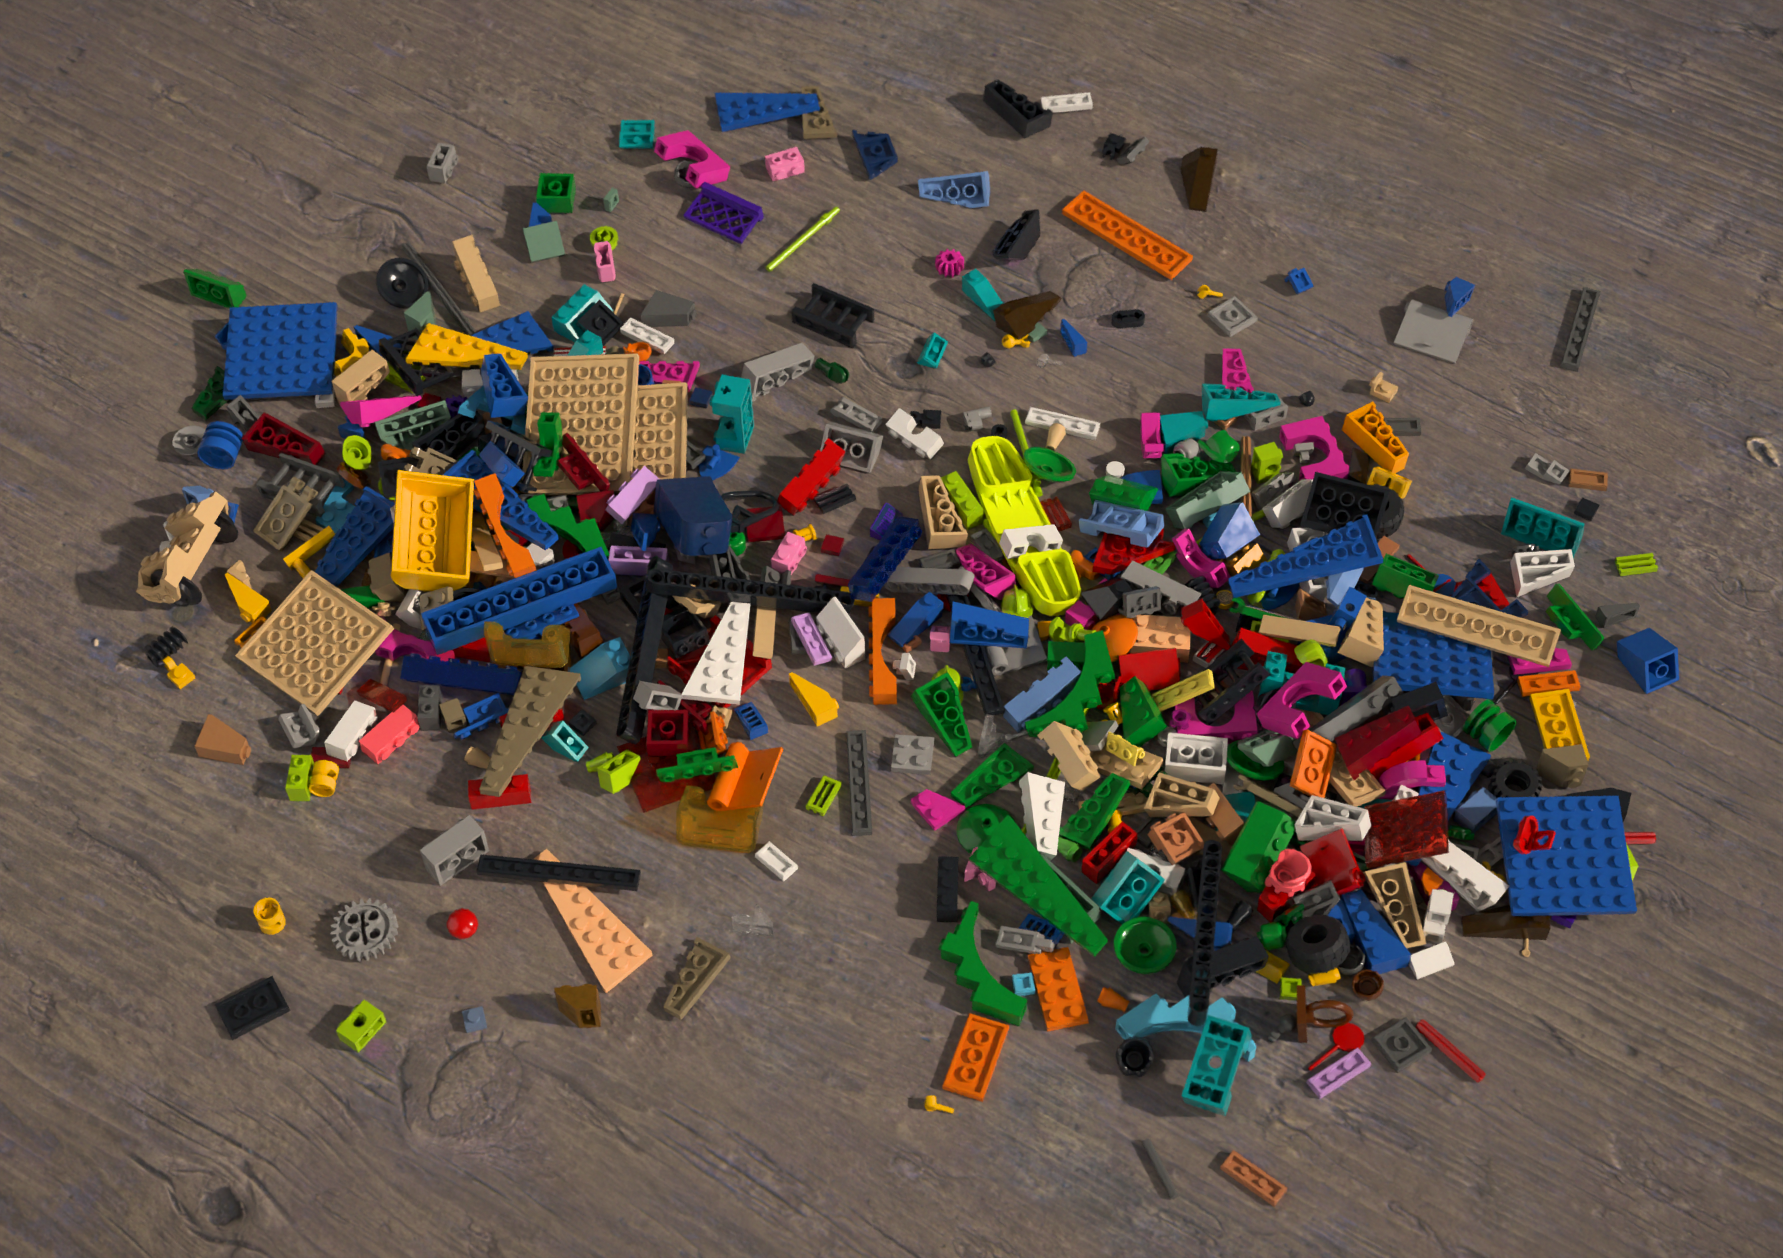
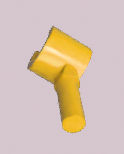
(1204, 290)
(931, 1105)

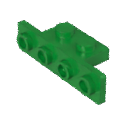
(1571, 618)
(697, 763)

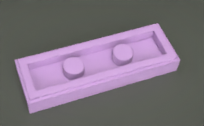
(811, 638)
(1338, 1073)

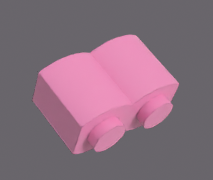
(604, 261)

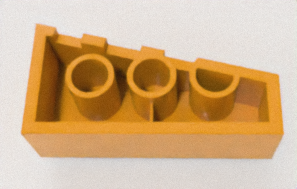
(1375, 437)

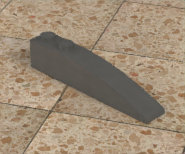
(1358, 711)

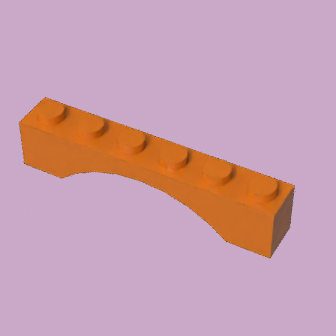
(492, 497)
(884, 681)

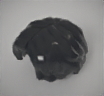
(1134, 1056)

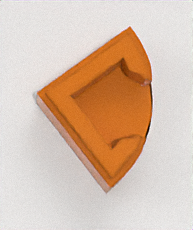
(1430, 881)

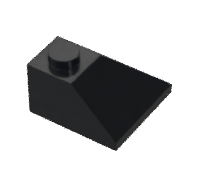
(1106, 597)

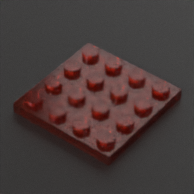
(646, 783)
(1407, 829)

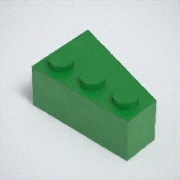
(1139, 713)

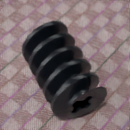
(1200, 585)
(165, 645)

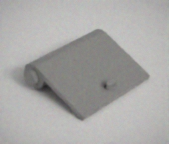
(1433, 331)
(1011, 659)

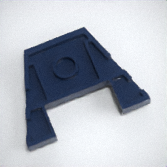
(1471, 593)

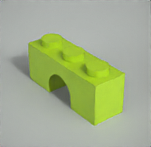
(967, 506)

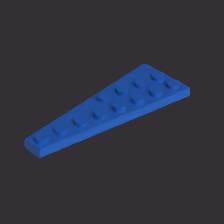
(514, 512)

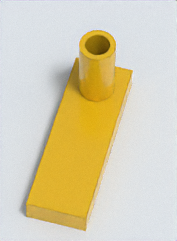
(298, 556)

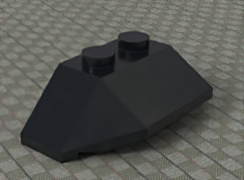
(1019, 237)

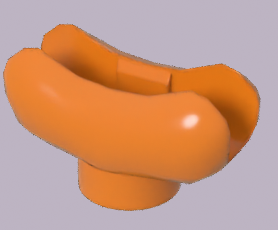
(391, 452)
(1083, 566)

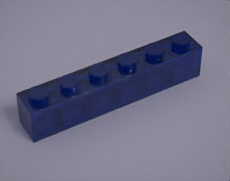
(460, 675)

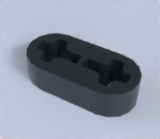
(1128, 318)

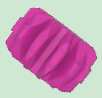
(949, 263)

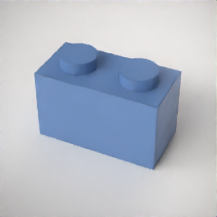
(1476, 811)

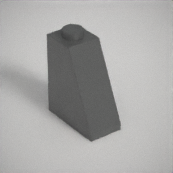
(668, 310)

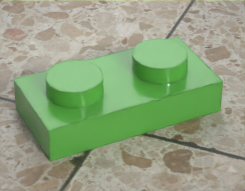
(1161, 563)

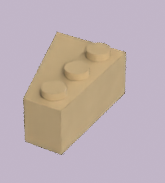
(1071, 753)

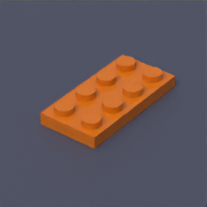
(1058, 989)

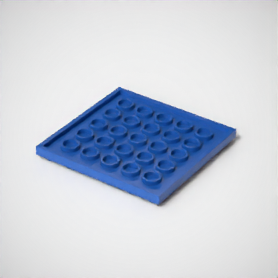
(280, 350)
(1425, 657)
(1584, 868)

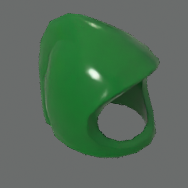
(1220, 447)

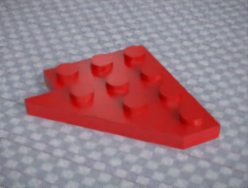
(1118, 552)

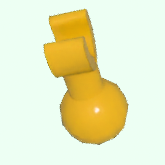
(1009, 341)

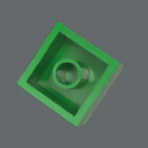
(556, 192)

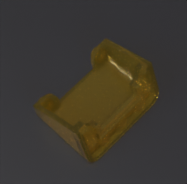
(548, 652)
(711, 829)

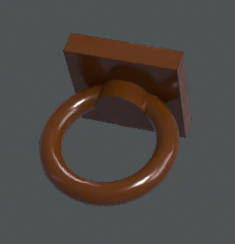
(1305, 1013)

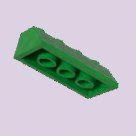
(1258, 847)

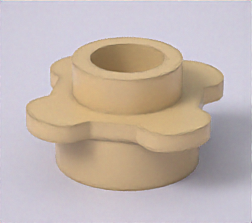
(383, 609)

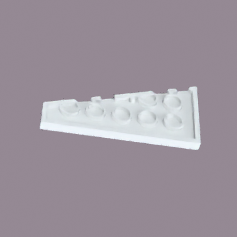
(722, 664)

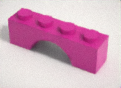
(401, 644)

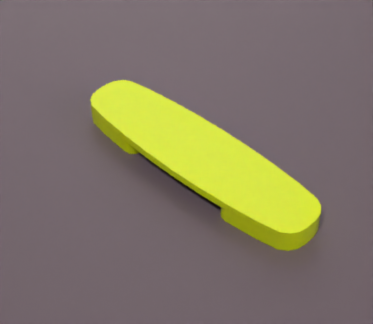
(1011, 503)

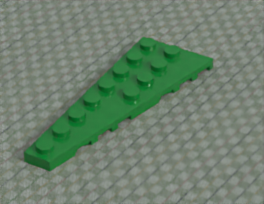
(1021, 870)

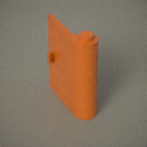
(746, 784)

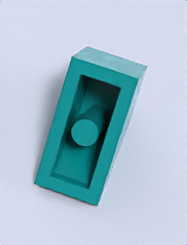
(564, 741)

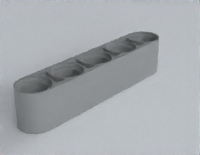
(930, 580)

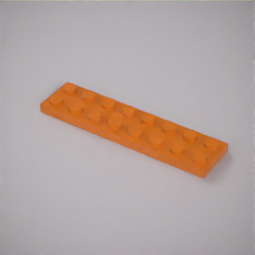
(1127, 235)

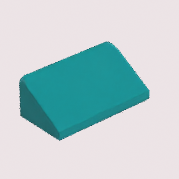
(932, 351)

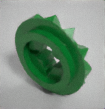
(1460, 832)

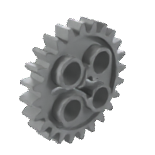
(344, 932)

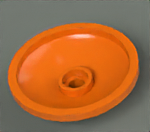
(1119, 634)

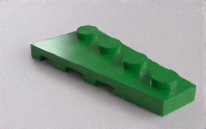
(994, 773)
(1095, 813)

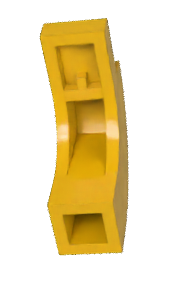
(356, 349)

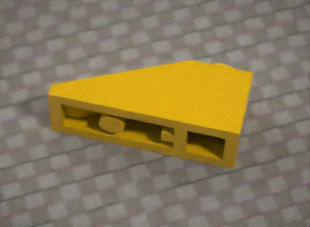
(249, 602)
(814, 699)

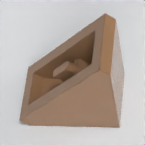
(1309, 607)

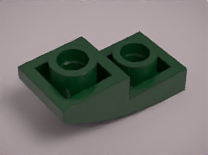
(1291, 915)

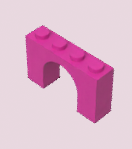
(685, 144)
(1318, 432)
(1308, 680)
(1238, 728)

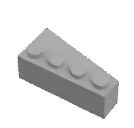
(777, 368)
(1173, 594)

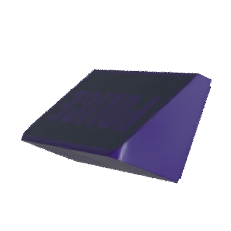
(884, 521)

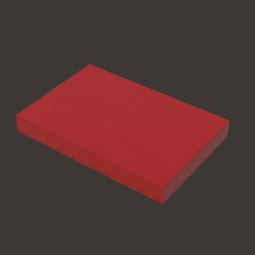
(1153, 668)

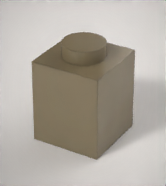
(453, 715)

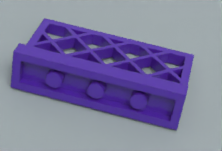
(732, 203)

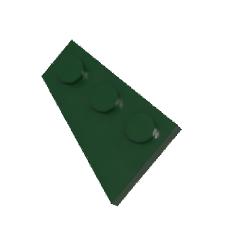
(212, 397)

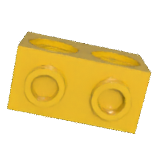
(1389, 479)

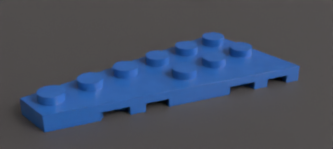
(750, 109)
(517, 333)

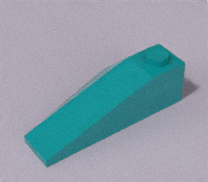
(1227, 403)

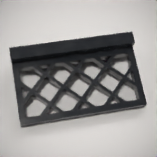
(411, 376)

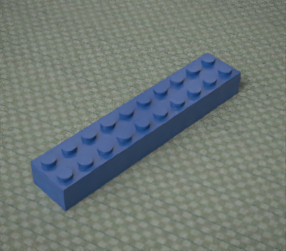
(519, 599)

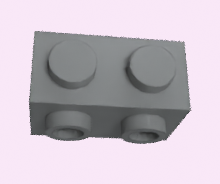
(442, 163)
(657, 696)

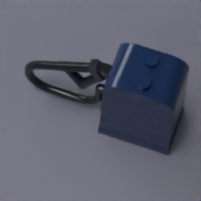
(698, 516)

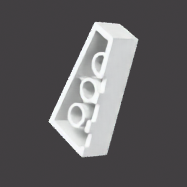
(1467, 877)

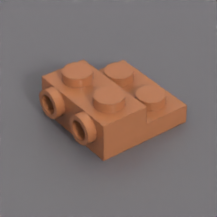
(1176, 838)

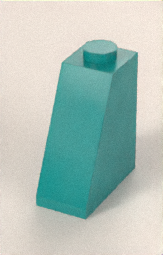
(1180, 427)

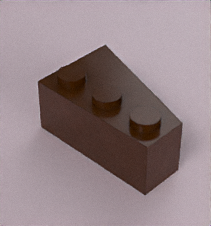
(583, 634)

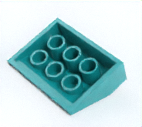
(1541, 527)

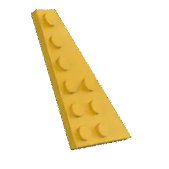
(459, 349)

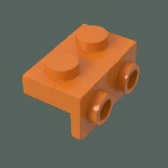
(716, 735)

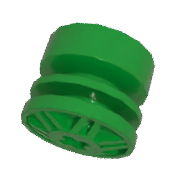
(1489, 725)

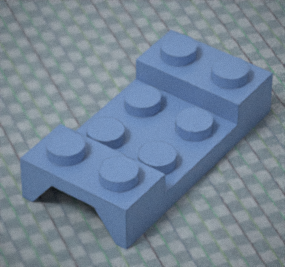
(1124, 521)

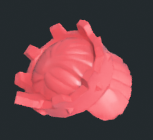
(1289, 872)

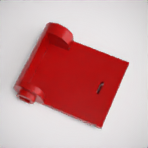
(1334, 862)

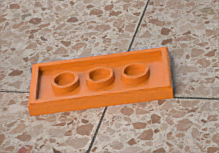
(975, 1057)

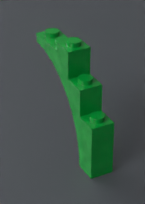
(582, 535)
(1085, 693)
(987, 994)

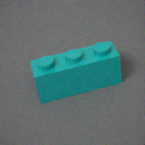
(566, 317)
(1127, 889)

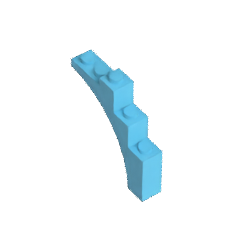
(1156, 1016)

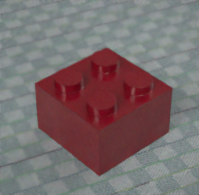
(667, 732)

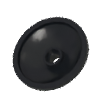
(405, 274)

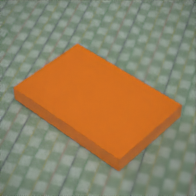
(1313, 764)

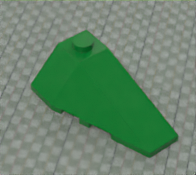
(1183, 474)
(942, 709)

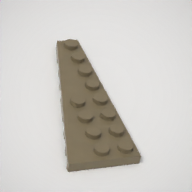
(529, 716)

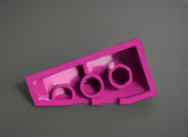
(369, 411)
(988, 573)

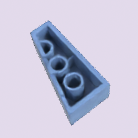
(1042, 695)

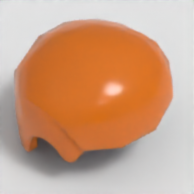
(640, 348)

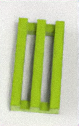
(1635, 561)
(816, 808)

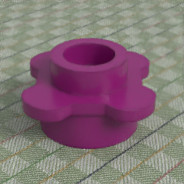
(1180, 714)

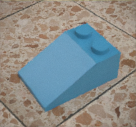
(602, 668)

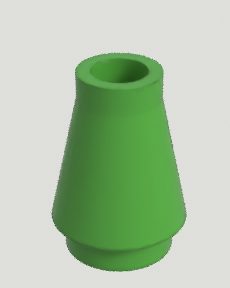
(1069, 849)

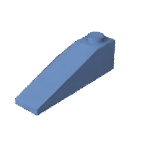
(963, 189)
(1339, 584)

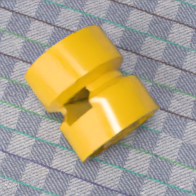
(323, 778)
(269, 916)

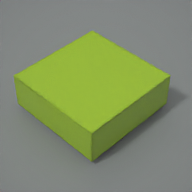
(1288, 988)

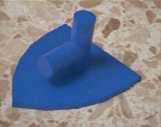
(716, 462)
(1279, 596)

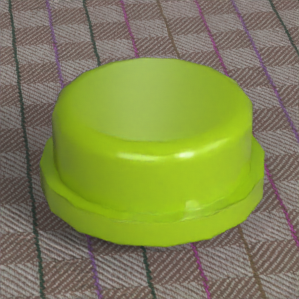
(604, 234)

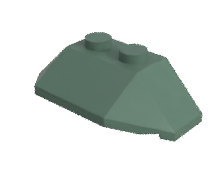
(411, 425)
(1267, 747)

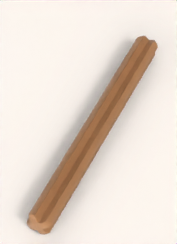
(1246, 470)

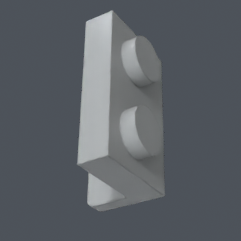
(299, 727)

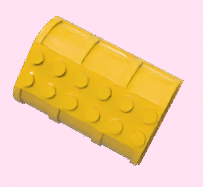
(432, 531)

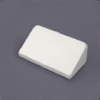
(1431, 960)

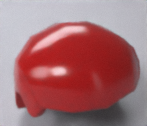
(462, 923)

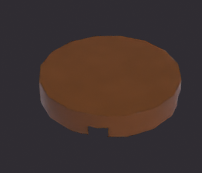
(353, 476)

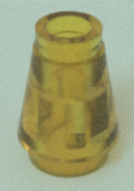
(1182, 903)

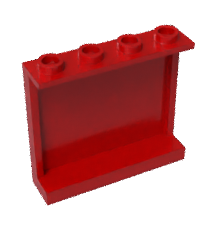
(753, 669)

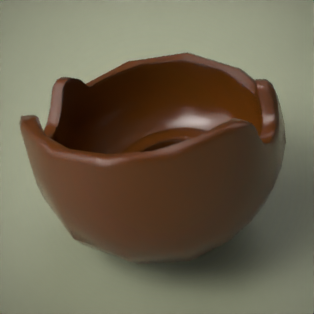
(1367, 985)

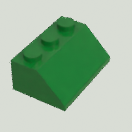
(214, 288)
(1122, 492)
(1396, 576)

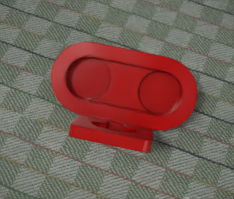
(1109, 692)
(1529, 835)

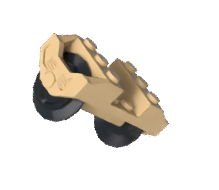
(169, 573)

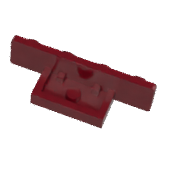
(579, 467)
(696, 712)

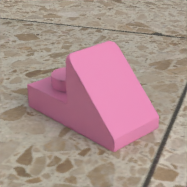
(940, 638)
(972, 871)

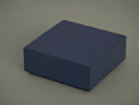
(700, 397)

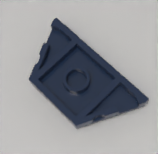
(875, 151)

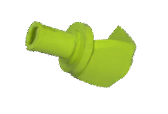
(1063, 633)
(1311, 652)

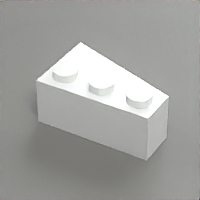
(1540, 569)
(1326, 816)

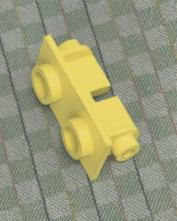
(1123, 749)

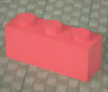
(389, 734)

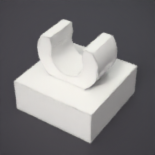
(905, 666)

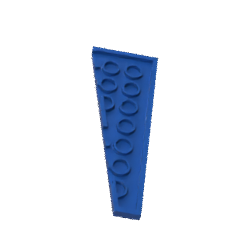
(357, 537)
(1334, 553)
(1461, 766)

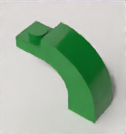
(550, 437)

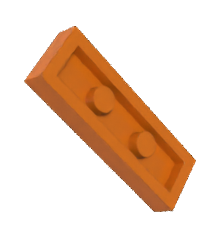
(1548, 682)

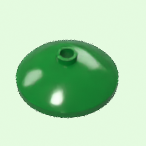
(1049, 465)
(1245, 766)
(971, 828)
(1145, 935)

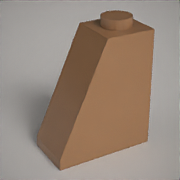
(221, 742)

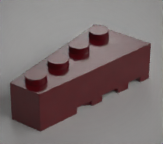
(274, 437)

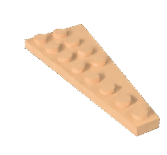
(602, 937)

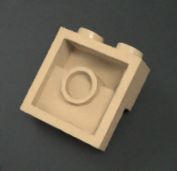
(701, 607)

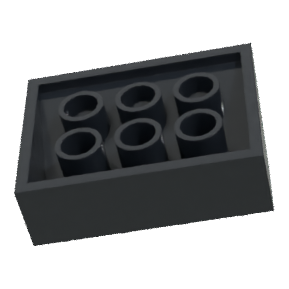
(1338, 501)

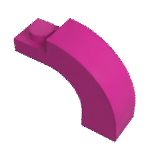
(1150, 435)
(1197, 562)
(1411, 775)

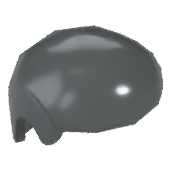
(680, 174)
(1353, 963)

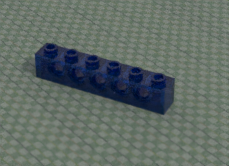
(884, 559)

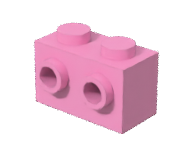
(784, 164)
(789, 553)

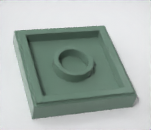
(544, 241)

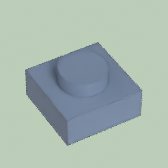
(474, 1019)

